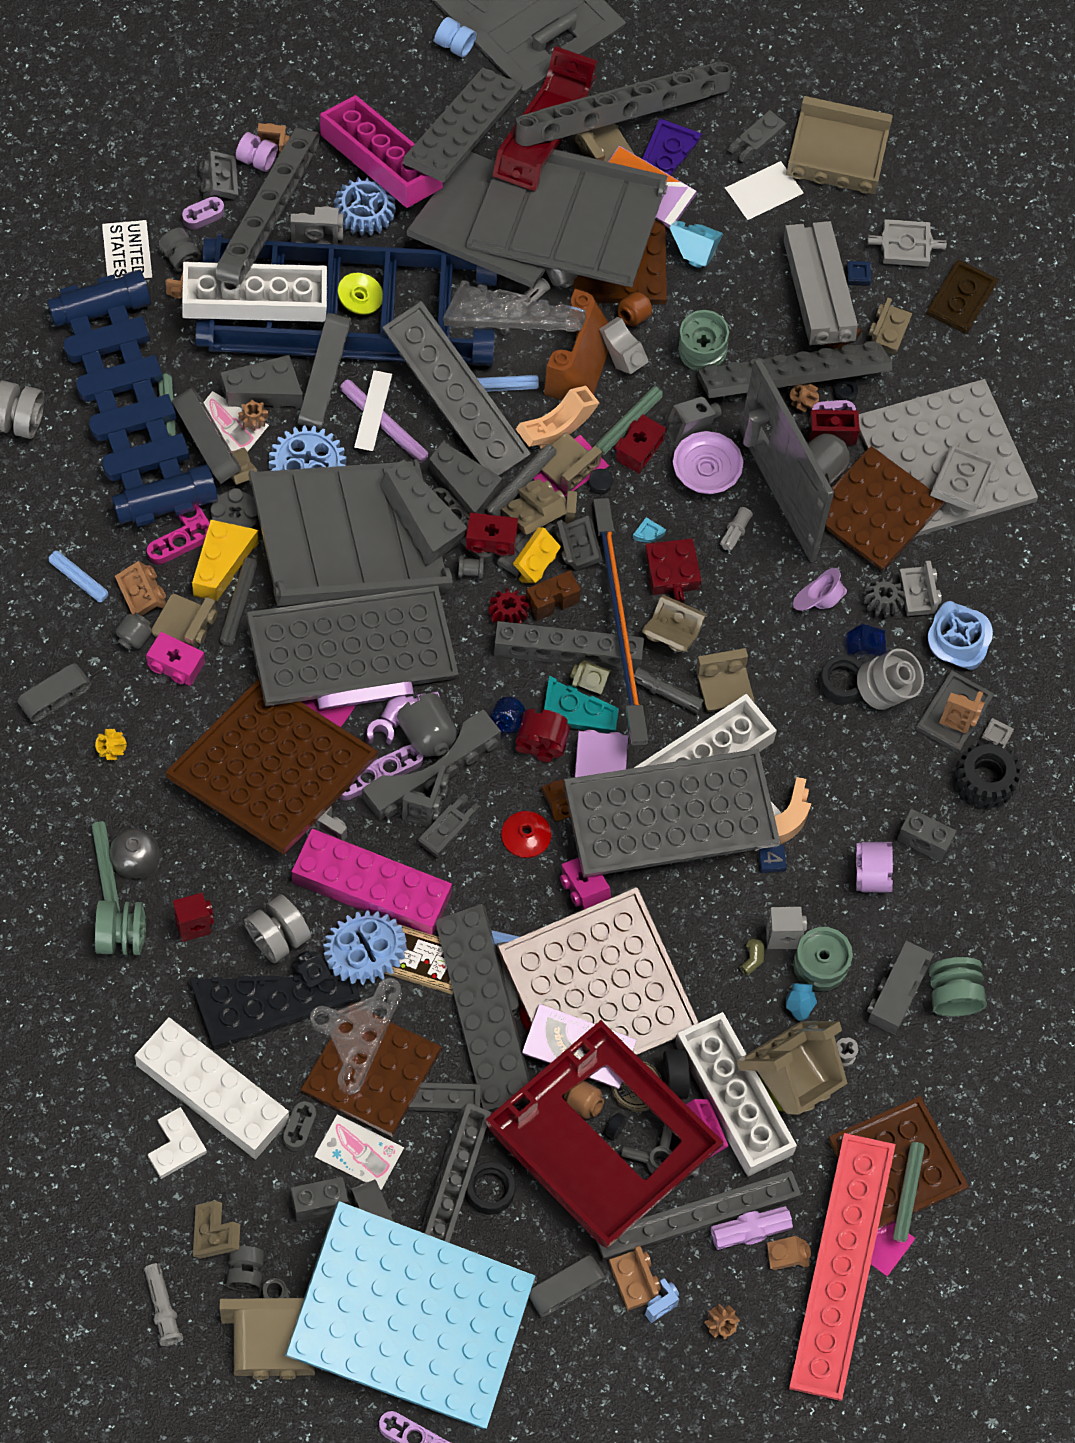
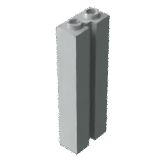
(820, 283)

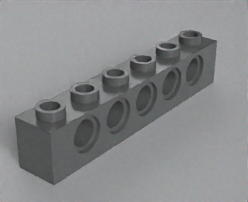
(563, 645)
(455, 1172)

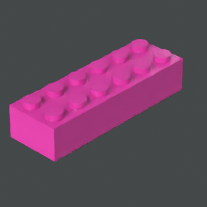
(376, 149)
(371, 882)

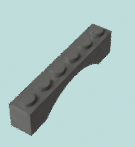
(387, 792)

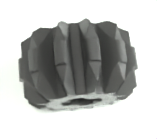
(884, 597)

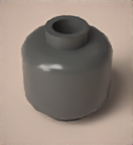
(133, 631)

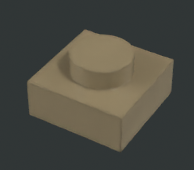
(570, 506)

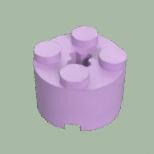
(874, 867)

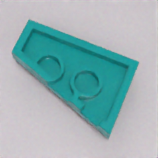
(579, 709)

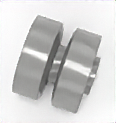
(20, 410)
(890, 679)
(280, 925)

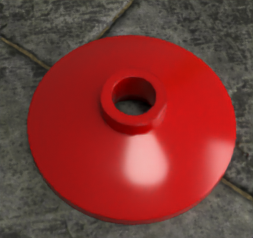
(524, 844)

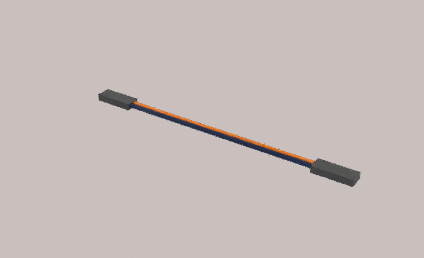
(634, 711)

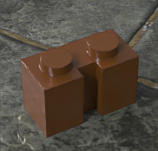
(556, 591)

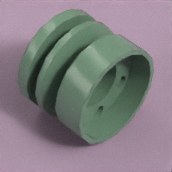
(703, 329)
(119, 927)
(957, 986)

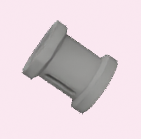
(849, 1058)

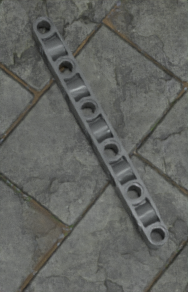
(622, 103)
(267, 206)

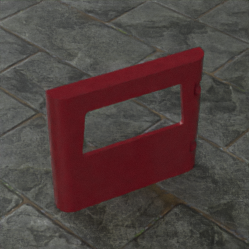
(573, 1157)

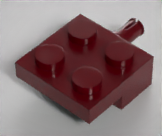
(673, 567)

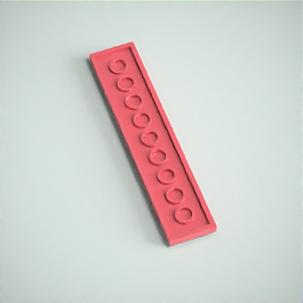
(842, 1267)

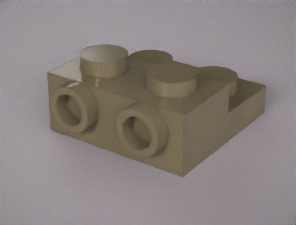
(536, 506)

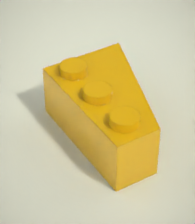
(221, 557)

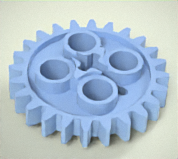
(311, 444)
(380, 937)

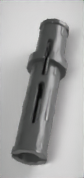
(663, 688)

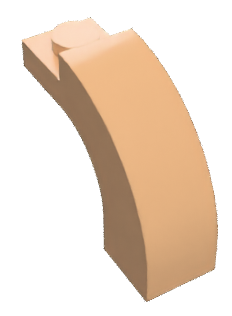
(565, 418)
(795, 816)

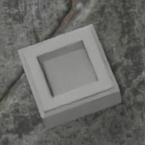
(997, 733)

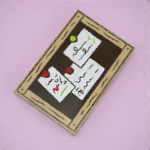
(423, 962)

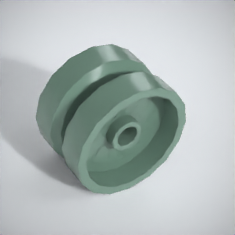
(823, 958)

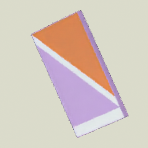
(677, 195)

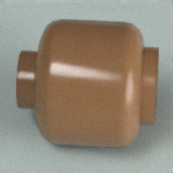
(585, 1100)

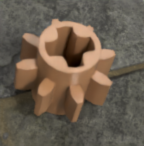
(804, 396)
(253, 415)
(722, 1321)

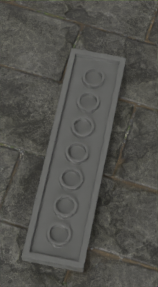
(462, 125)
(798, 368)
(456, 390)
(483, 1005)

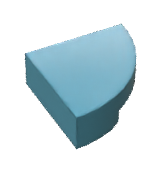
(648, 531)

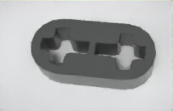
(294, 1124)

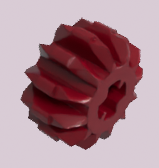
(502, 602)

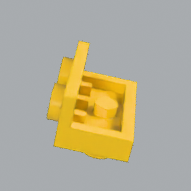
(536, 556)

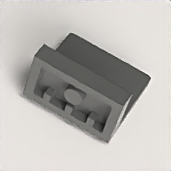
(422, 809)

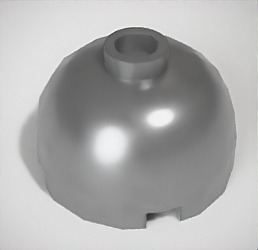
(134, 854)

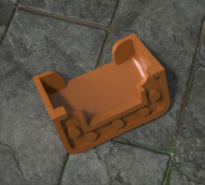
(586, 361)

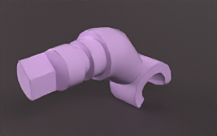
(389, 718)

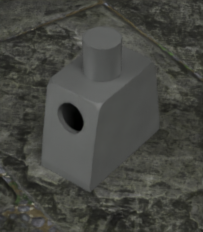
(690, 418)

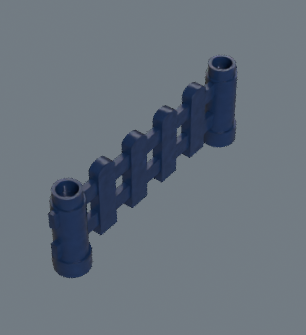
(177, 490)

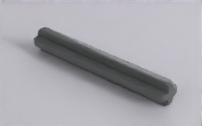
(521, 479)
(238, 601)

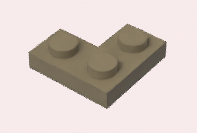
(210, 1235)

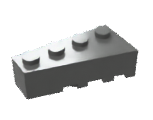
(422, 512)

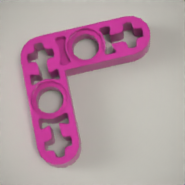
(190, 526)

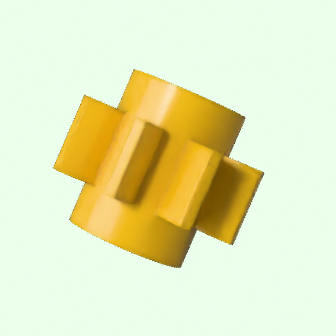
(110, 744)

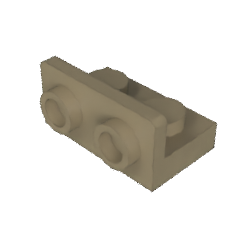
(890, 326)

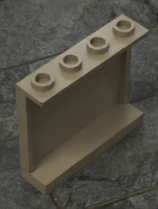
(839, 145)

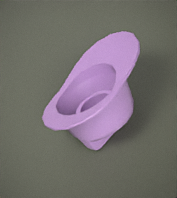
(822, 592)

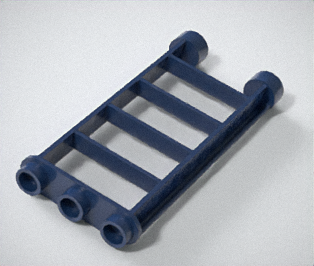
(358, 345)

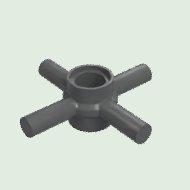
(660, 1151)

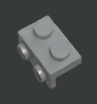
(920, 589)

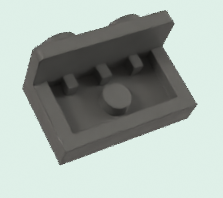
(579, 543)

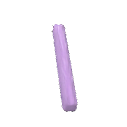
(386, 423)

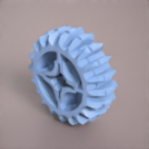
(361, 213)

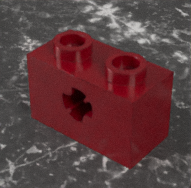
(836, 422)
(640, 444)
(492, 534)
(193, 916)

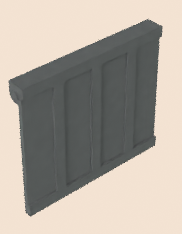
(580, 220)
(337, 535)

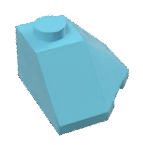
(696, 242)

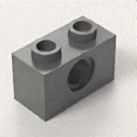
(926, 835)
(318, 1198)

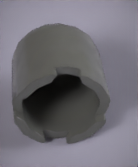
(831, 455)
(428, 725)

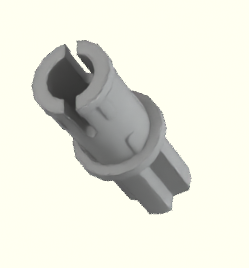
(736, 528)

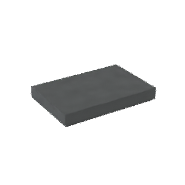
(929, 723)

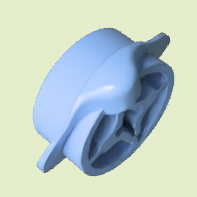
(956, 644)

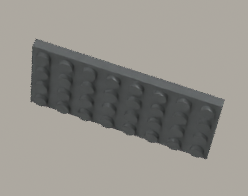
(351, 645)
(671, 812)

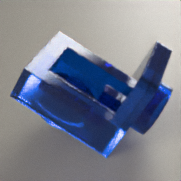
(866, 639)

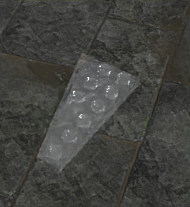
(507, 309)

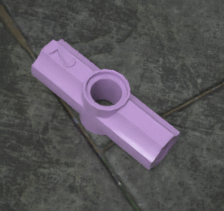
(751, 1228)

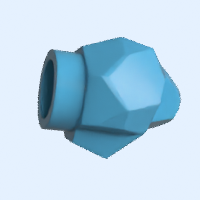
(801, 1001)

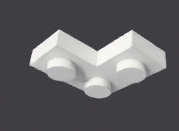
(183, 1144)

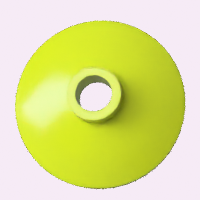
(363, 286)

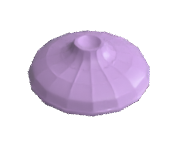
(708, 462)

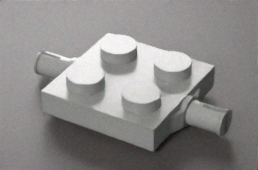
(906, 242)

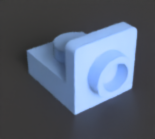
(661, 1305)

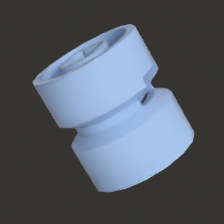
(455, 37)

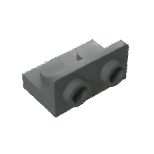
(219, 175)

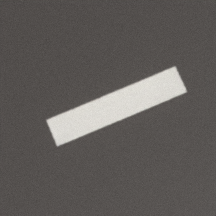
(373, 410)

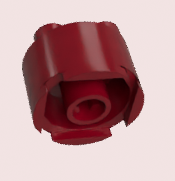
(543, 734)

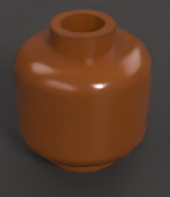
(634, 309)

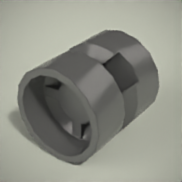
(179, 248)
(245, 1268)

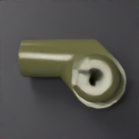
(756, 952)

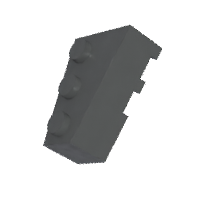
(266, 382)
(464, 478)
(899, 988)

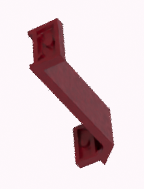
(567, 79)

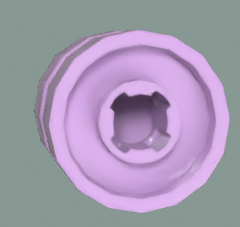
(254, 151)

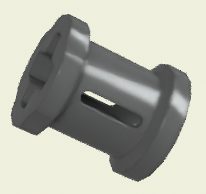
(471, 567)

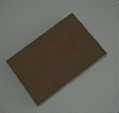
(962, 296)

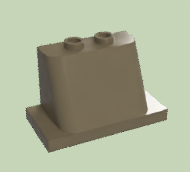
(799, 1065)
(263, 1335)

